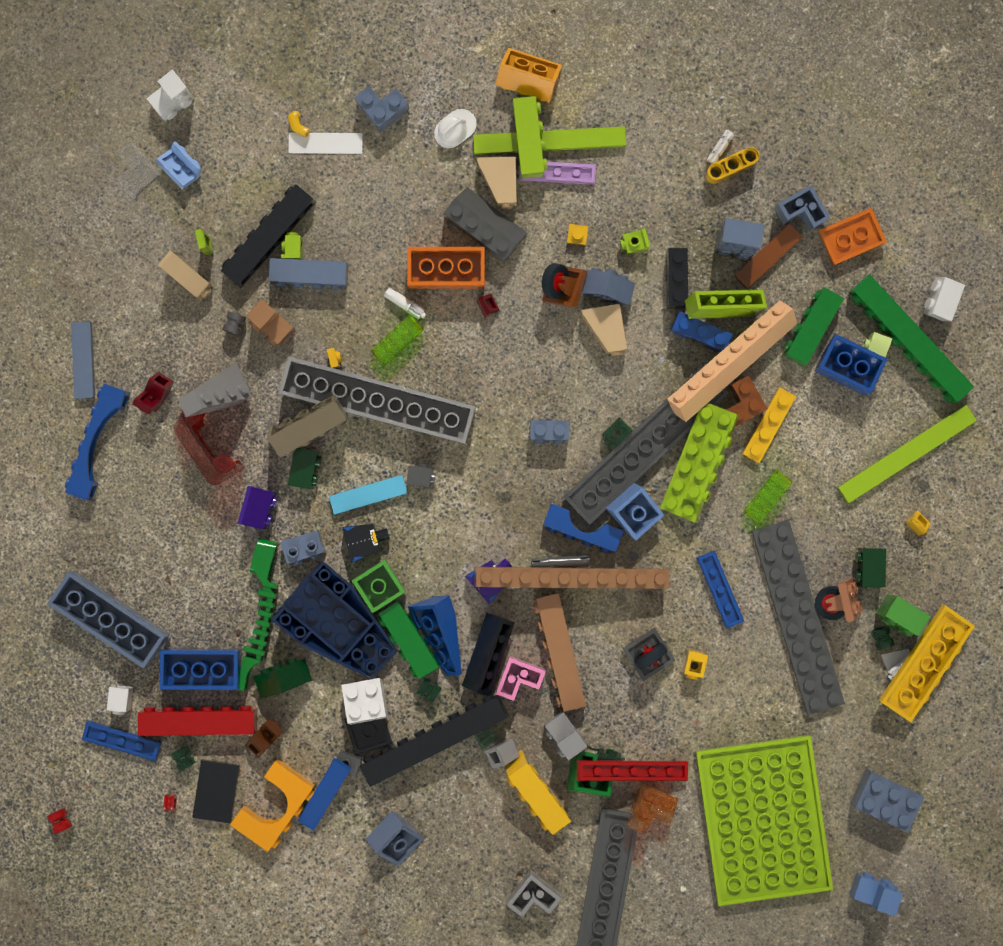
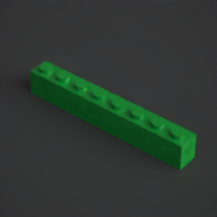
(910, 339)

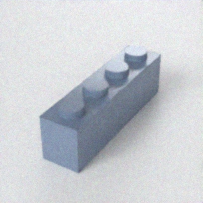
(308, 273)

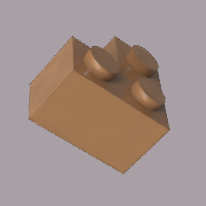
(265, 319)

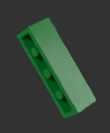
(813, 327)
(408, 639)

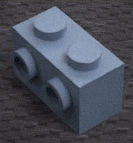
(549, 431)
(303, 547)

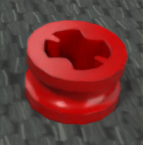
(170, 803)

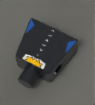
(363, 540)

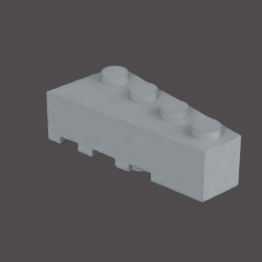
(217, 393)

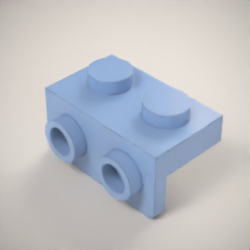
(179, 165)

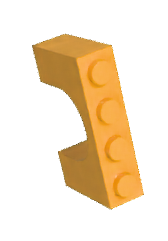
(267, 832)

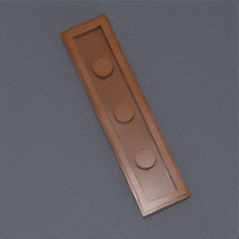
(768, 256)

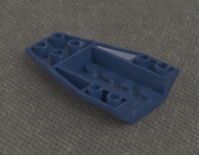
(335, 622)

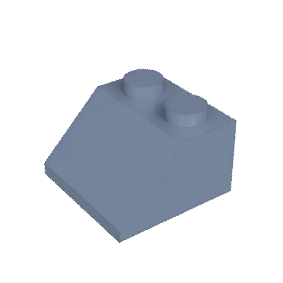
(394, 838)

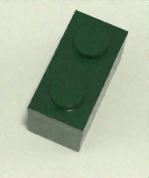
(304, 468)
(871, 567)

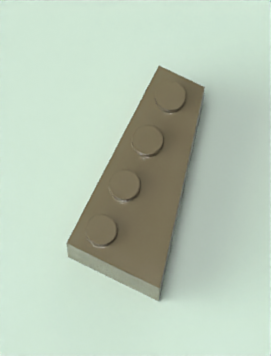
(306, 426)

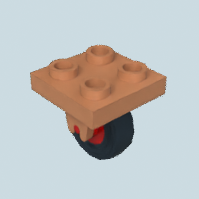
(839, 601)

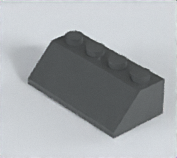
(484, 224)

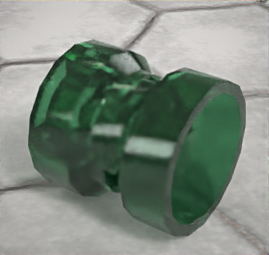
(882, 638)
(428, 690)
(185, 762)

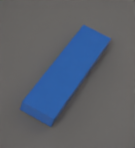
(720, 589)
(121, 740)
(324, 794)

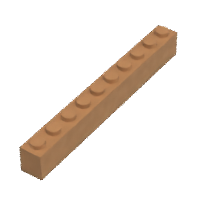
(571, 577)

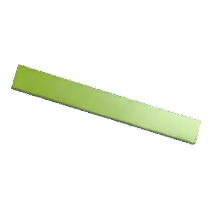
(554, 140)
(906, 454)

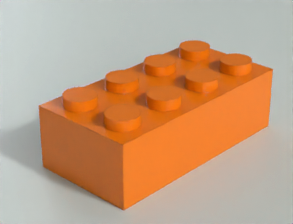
(446, 267)

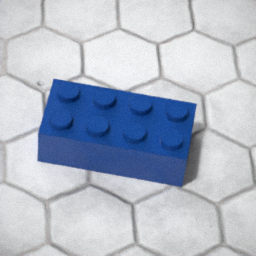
(200, 669)

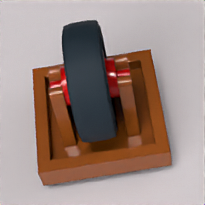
(562, 285)

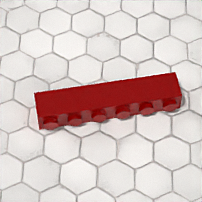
(197, 721)

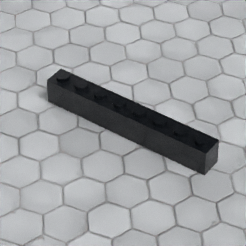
(433, 740)

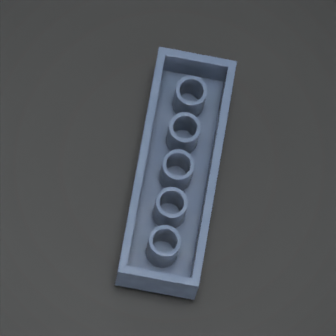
(108, 619)

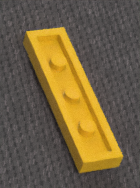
(768, 425)

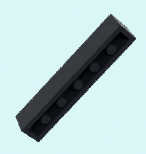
(268, 235)

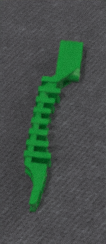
(261, 566)

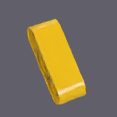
(737, 158)

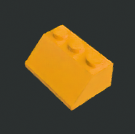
(528, 75)

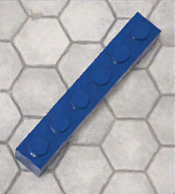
(82, 479)

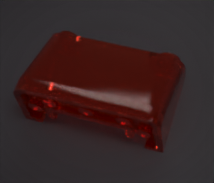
(213, 468)

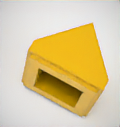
(918, 523)

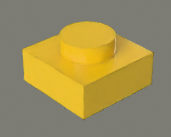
(577, 235)
(334, 358)

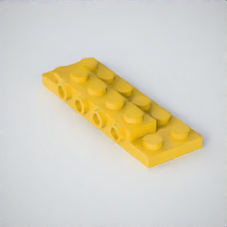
(927, 663)

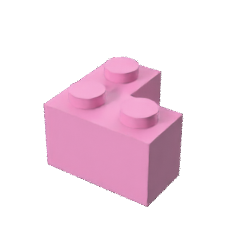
(518, 672)

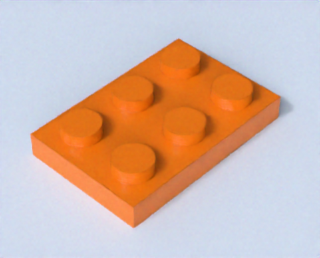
(852, 236)

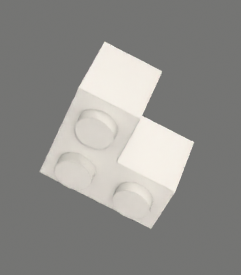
(171, 96)

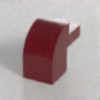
(154, 394)

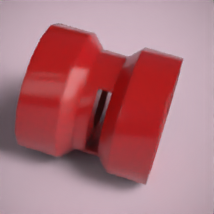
(62, 824)

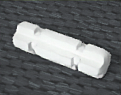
(720, 147)

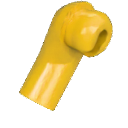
(293, 119)

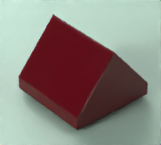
(487, 305)

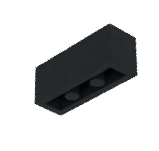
(676, 278)

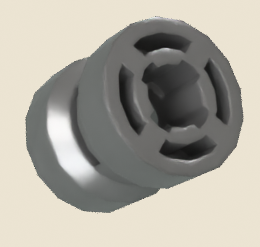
(234, 323)

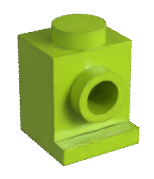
(642, 245)
(292, 246)

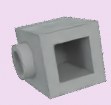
(506, 753)

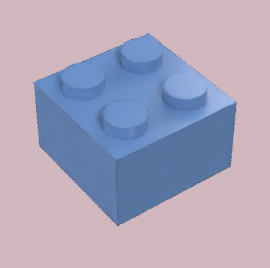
(635, 511)

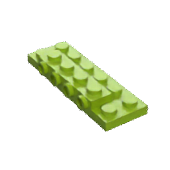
(700, 462)

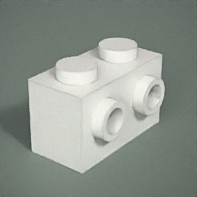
(943, 298)

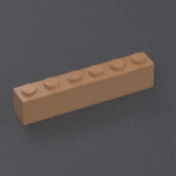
(560, 651)

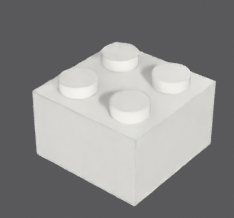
(364, 701)

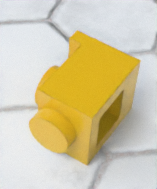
(701, 659)

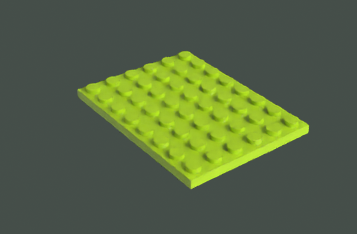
(764, 820)

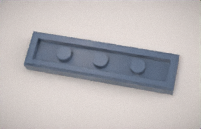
(83, 360)

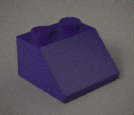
(257, 508)

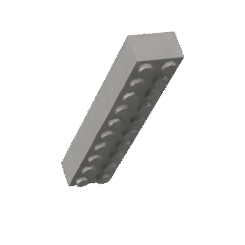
(378, 400)

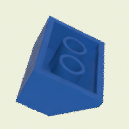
(851, 365)

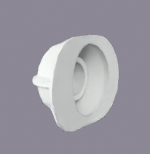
(455, 128)

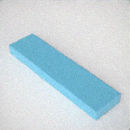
(368, 494)

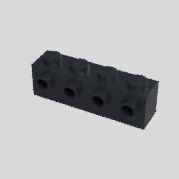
(486, 656)

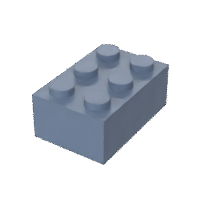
(738, 238)
(887, 800)

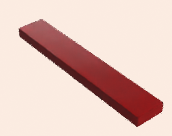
(631, 770)

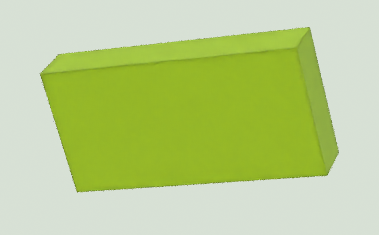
(204, 242)

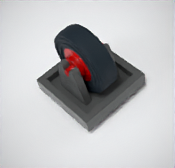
(648, 654)

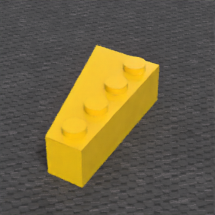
(537, 794)

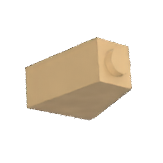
(500, 178)
(185, 276)
(607, 327)

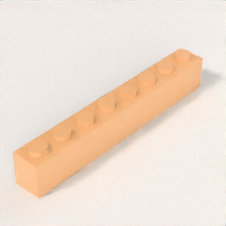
(732, 361)

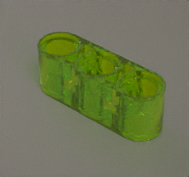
(397, 340)
(767, 496)

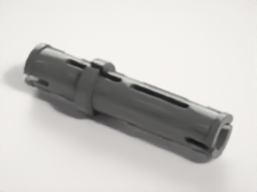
(564, 562)

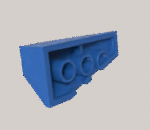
(438, 623)

